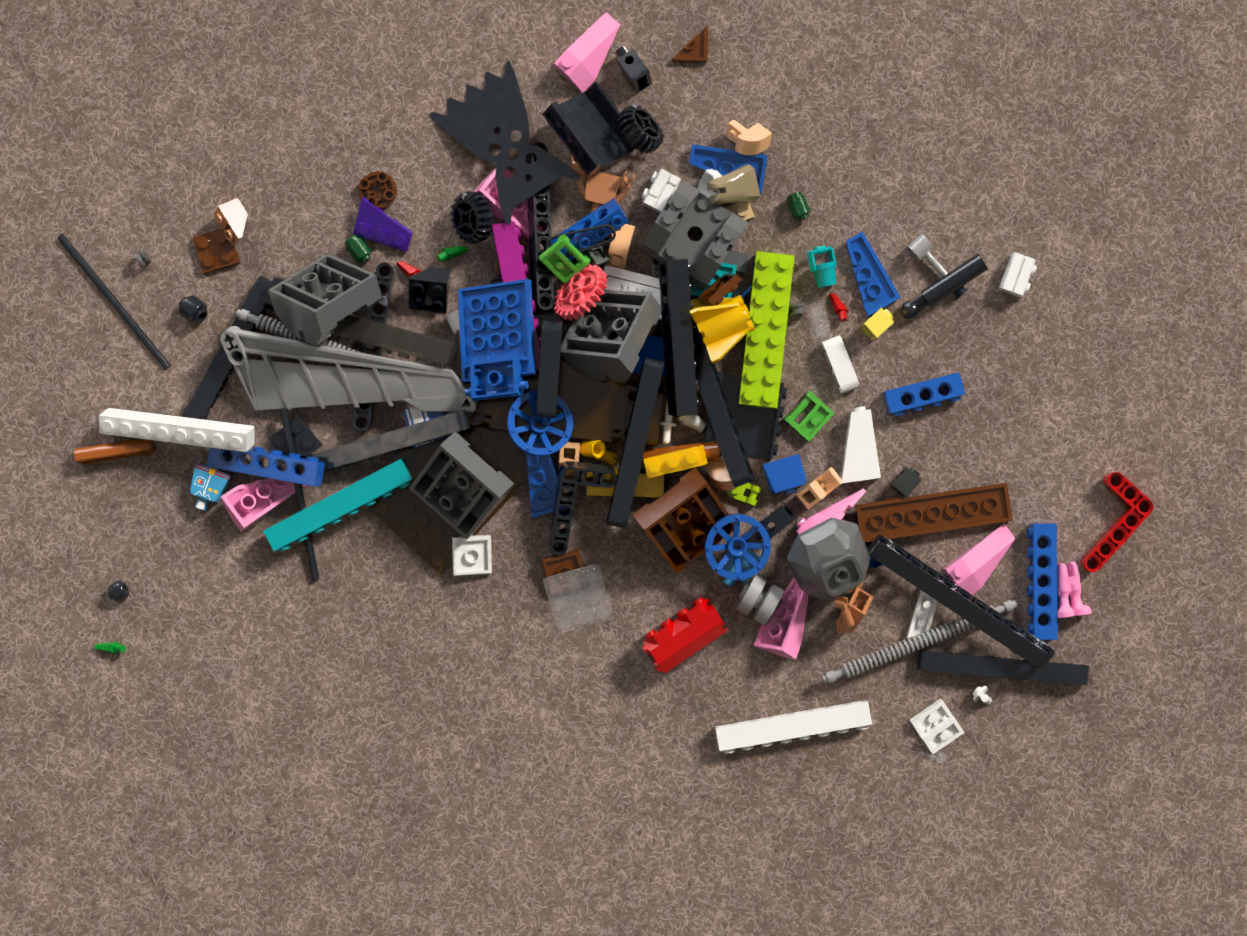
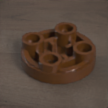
(378, 189)

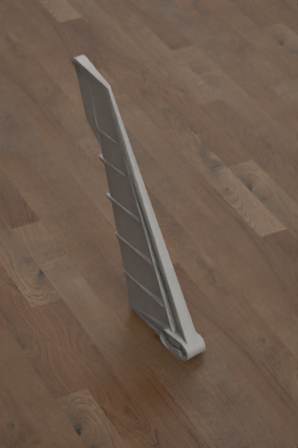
(308, 385)

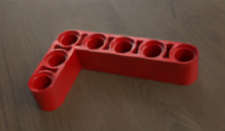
(1120, 524)

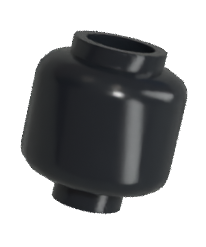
(193, 309)

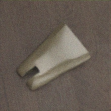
(736, 187)

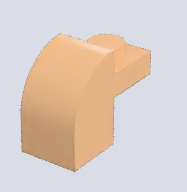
(748, 141)
(620, 246)
(569, 452)
(719, 475)
(819, 488)

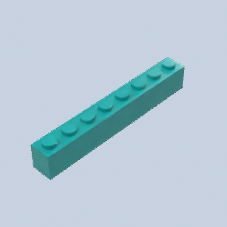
(342, 502)

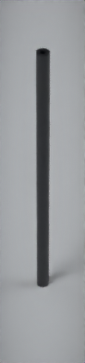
(114, 302)
(299, 495)

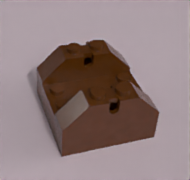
(682, 519)

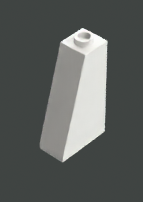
(860, 451)

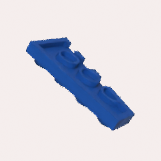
(727, 161)
(872, 280)
(542, 482)

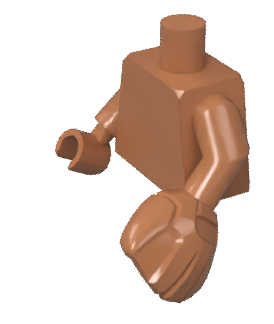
(601, 187)
(852, 609)

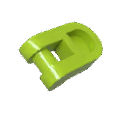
(739, 491)

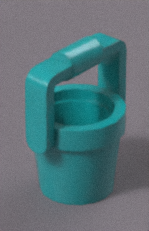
(825, 272)

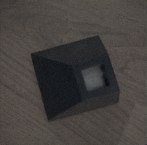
(430, 290)

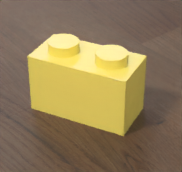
(877, 323)

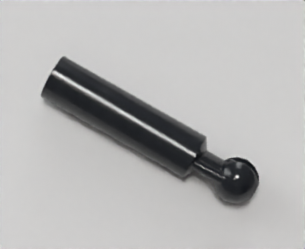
(944, 286)

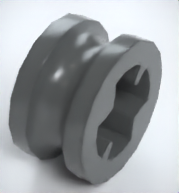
(142, 258)
(797, 309)

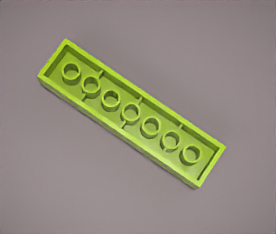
(766, 343)

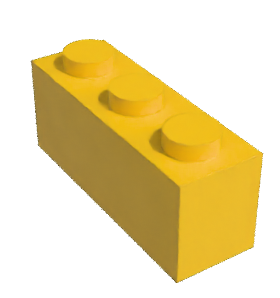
(675, 461)

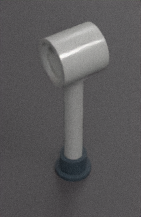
(920, 249)

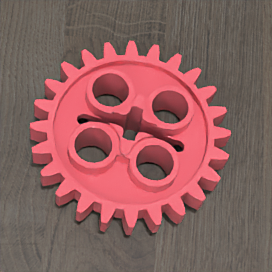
(580, 292)

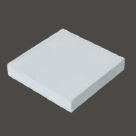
(471, 555)

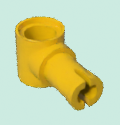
(597, 450)

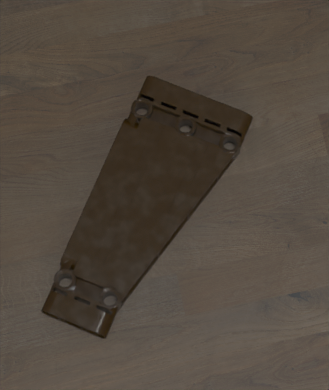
(597, 406)

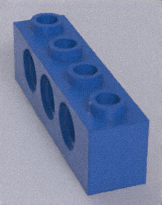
(609, 213)
(951, 382)

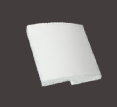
(936, 726)

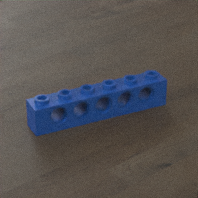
(313, 468)
(1049, 630)

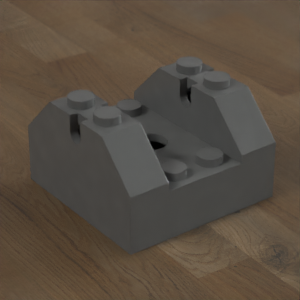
(670, 238)
(300, 297)
(587, 341)
(446, 481)

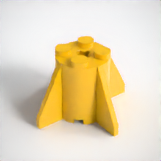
(722, 324)

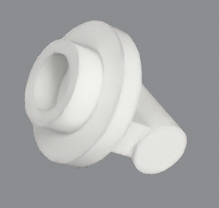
(980, 693)

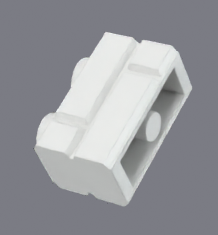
(661, 190)
(1017, 275)

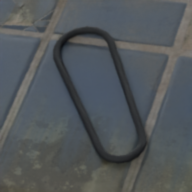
(584, 230)

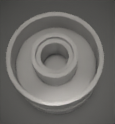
(754, 596)

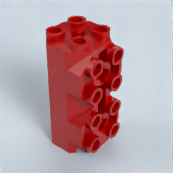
(683, 635)

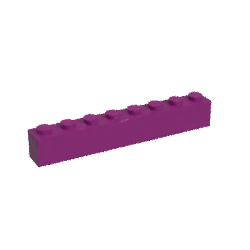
(511, 267)

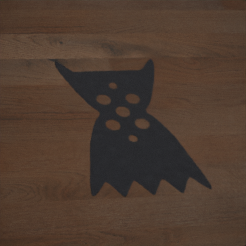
(474, 127)

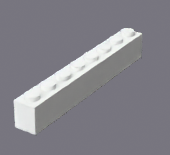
(176, 429)
(793, 725)

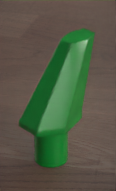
(451, 252)
(111, 647)

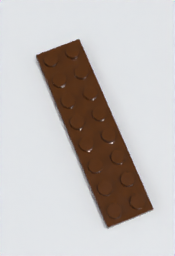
(934, 512)

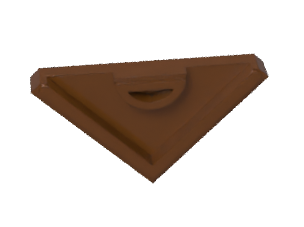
(695, 50)

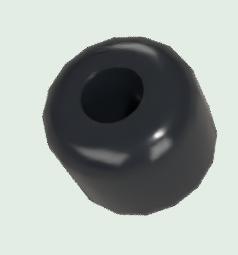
(118, 591)

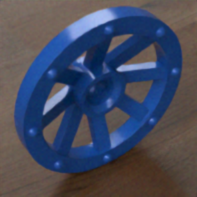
(527, 448)
(741, 550)

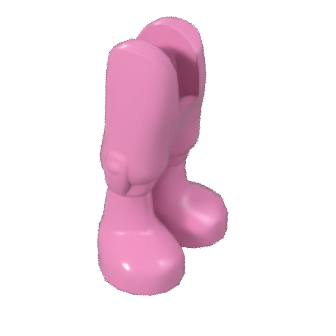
(1069, 583)

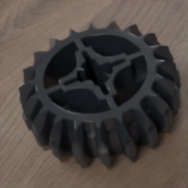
(640, 129)
(472, 217)

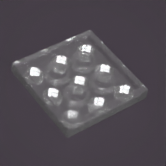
(578, 598)

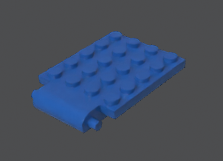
(496, 339)

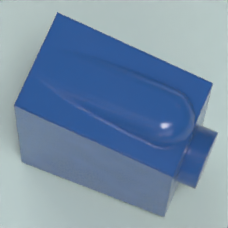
(784, 474)

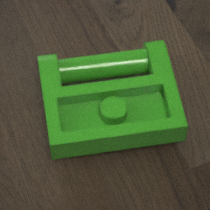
(559, 263)
(813, 421)

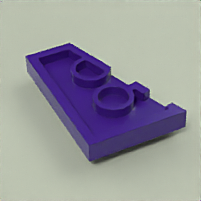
(379, 227)

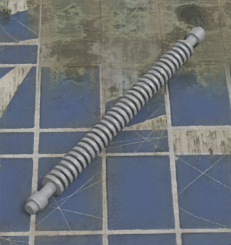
(278, 328)
(905, 647)

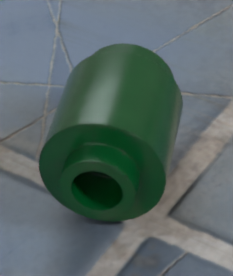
(798, 206)
(358, 249)

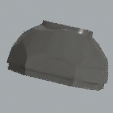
(829, 559)

